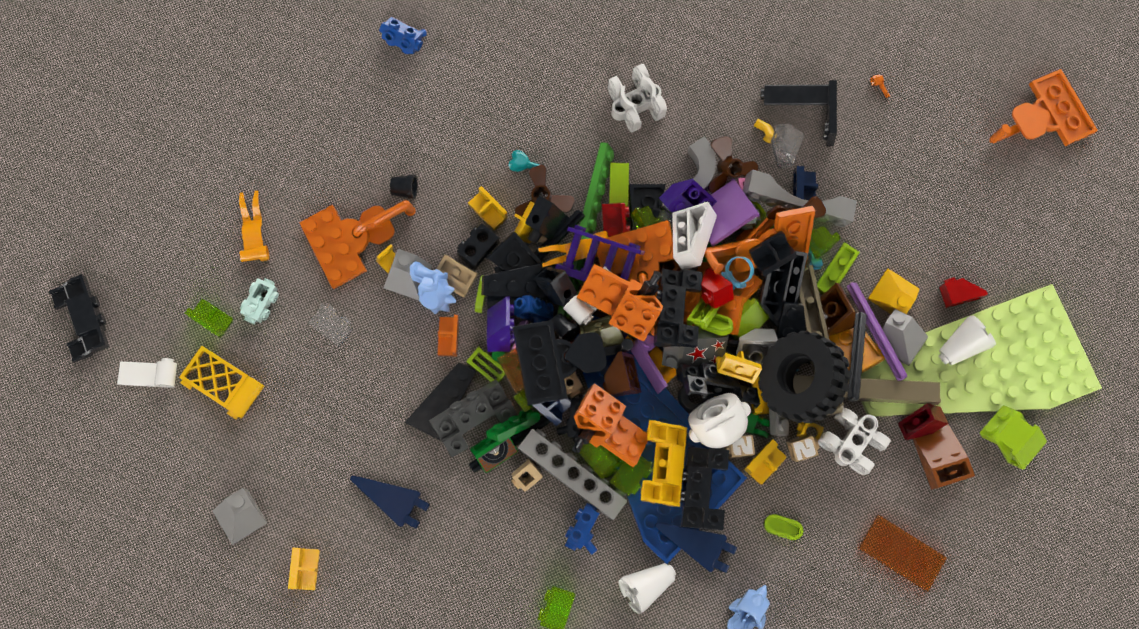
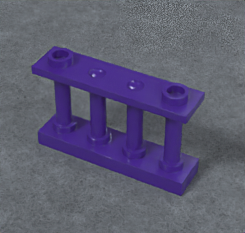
(584, 272)

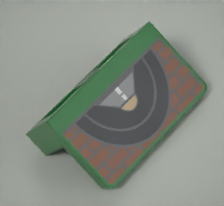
(493, 453)

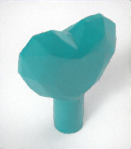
(520, 161)

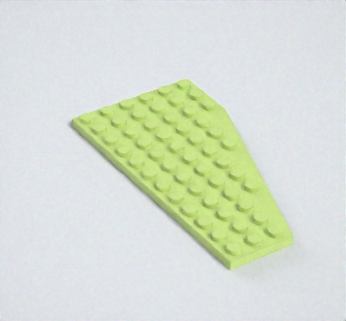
(1029, 368)

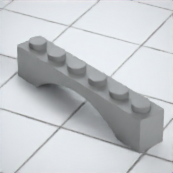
(763, 188)

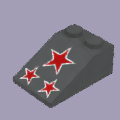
(707, 350)

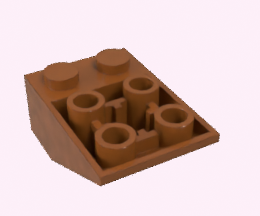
(943, 458)

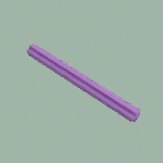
(877, 332)

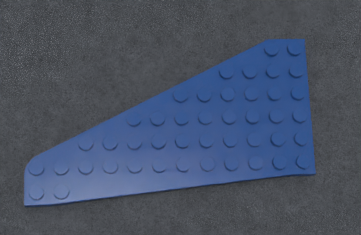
(665, 409)

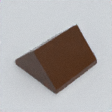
(837, 310)

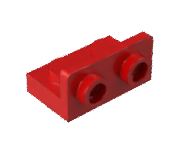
(614, 218)

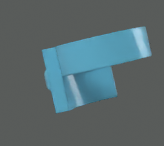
(729, 276)

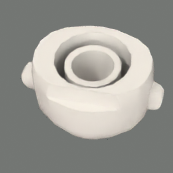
(719, 421)

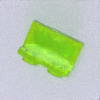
(628, 477)

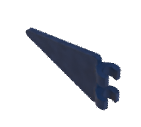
(392, 500)
(700, 545)

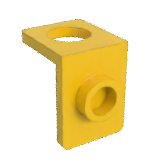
(386, 258)
(802, 427)

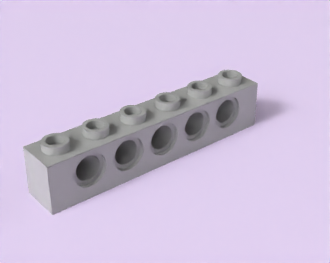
(609, 508)

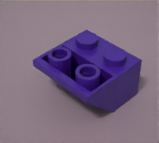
(685, 195)
(500, 326)

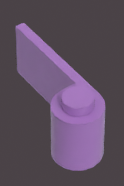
(640, 351)

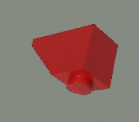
(716, 289)
(960, 291)

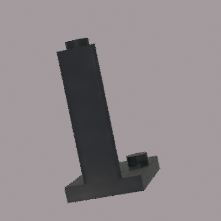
(807, 95)

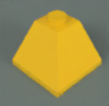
(894, 293)

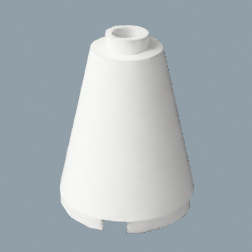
(966, 342)
(646, 586)

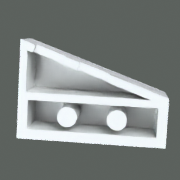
(691, 234)

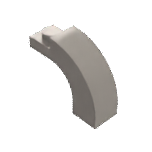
(705, 161)

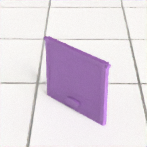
(732, 211)

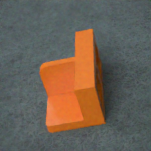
(448, 336)

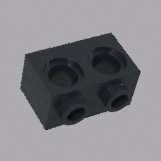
(482, 249)

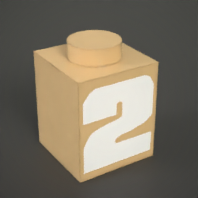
(741, 448)
(803, 448)

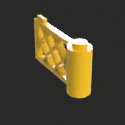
(239, 399)

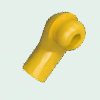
(766, 128)

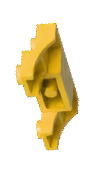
(668, 464)

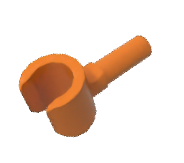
(879, 80)

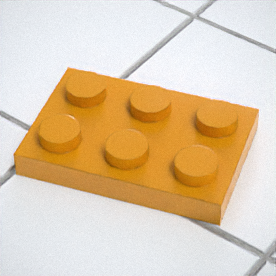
(871, 356)

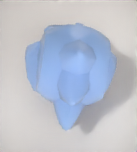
(433, 288)
(749, 610)

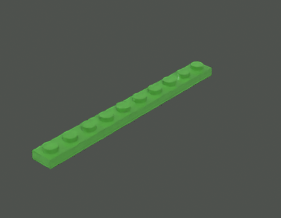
(592, 205)

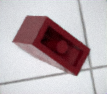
(923, 422)

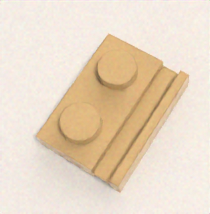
(459, 275)

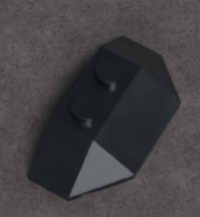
(781, 286)

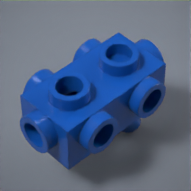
(402, 35)
(533, 309)
(580, 534)

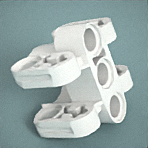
(644, 85)
(866, 436)

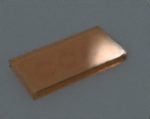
(902, 553)

